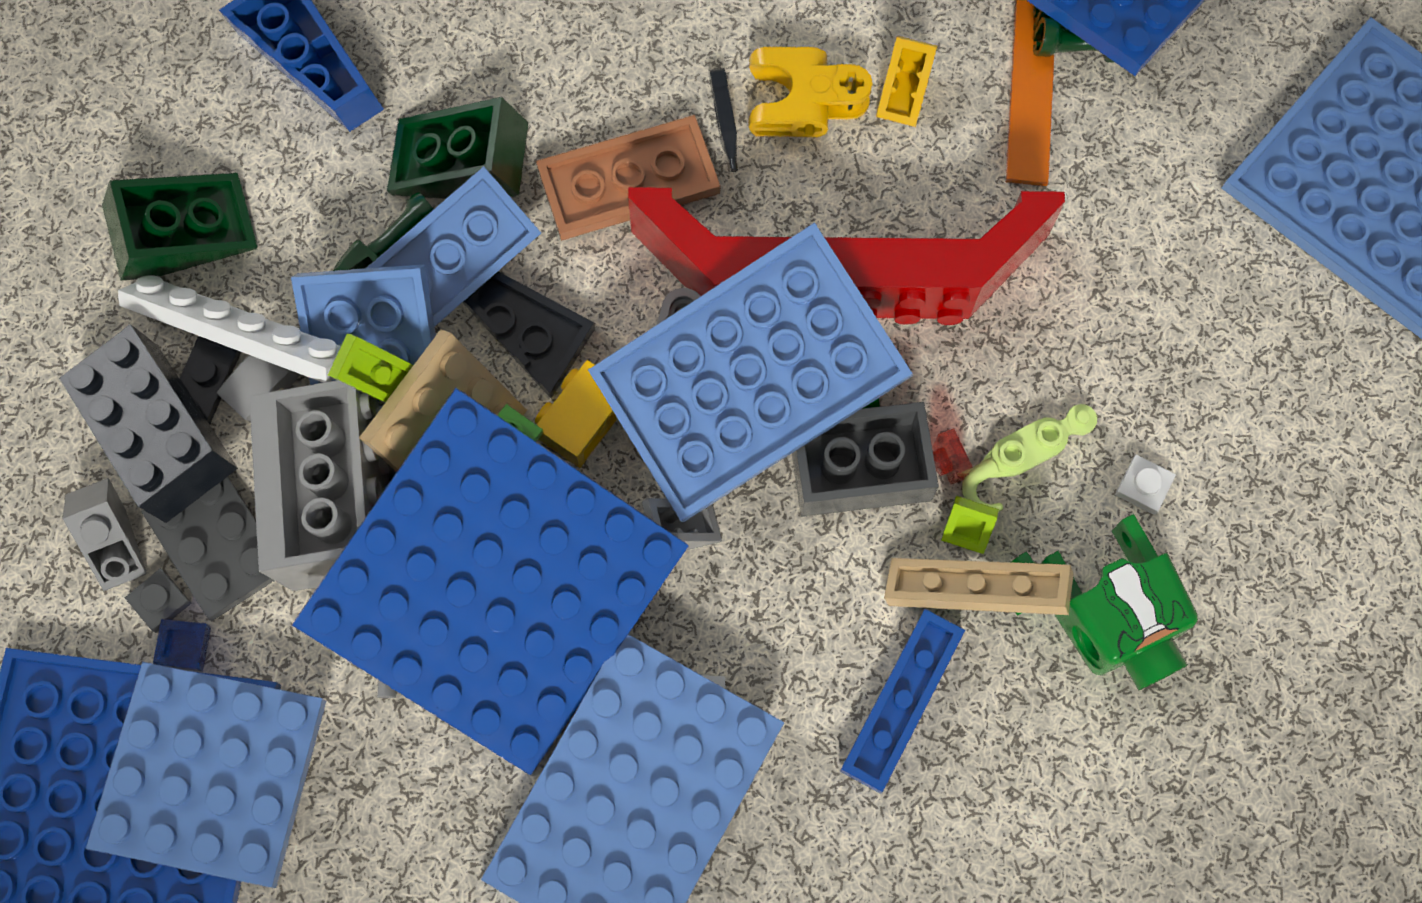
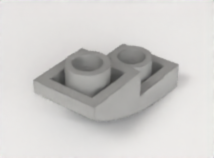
(254, 378)

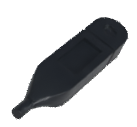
(724, 115)

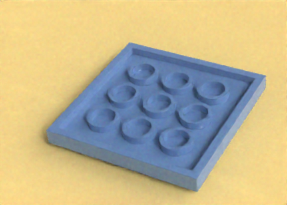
(207, 775)

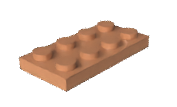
(591, 183)

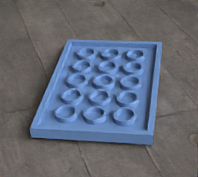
(749, 372)
(635, 787)

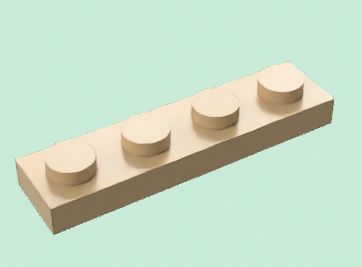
(980, 586)

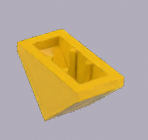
(906, 81)

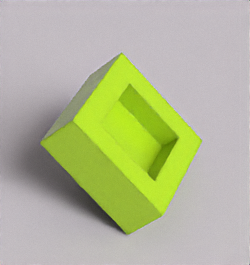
(969, 524)

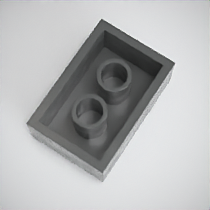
(868, 462)

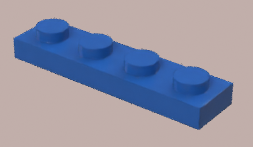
(902, 701)

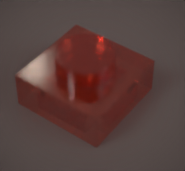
(951, 457)

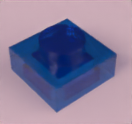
(182, 645)

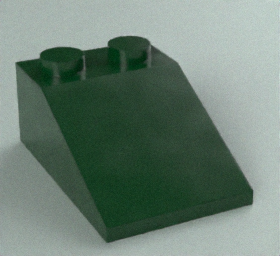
(448, 146)
(176, 222)

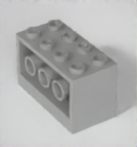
(311, 477)

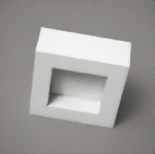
(1145, 484)

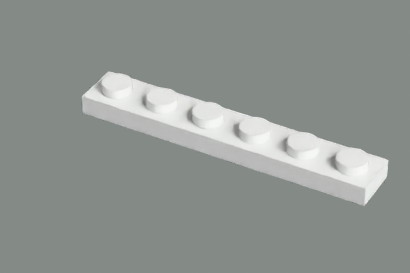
(231, 326)

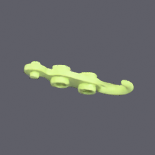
(1028, 448)

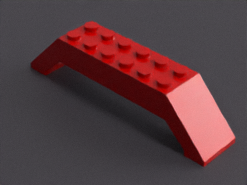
(894, 275)

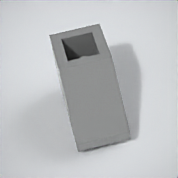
(103, 533)

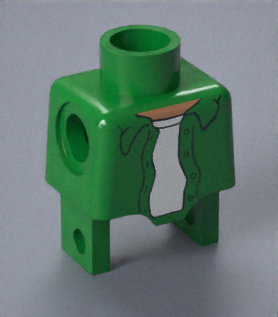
(1131, 612)

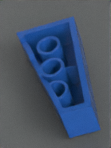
(308, 53)

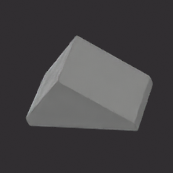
(696, 531)

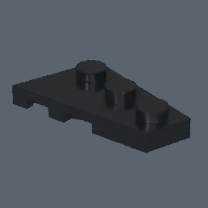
(531, 328)

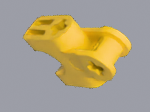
(815, 91)

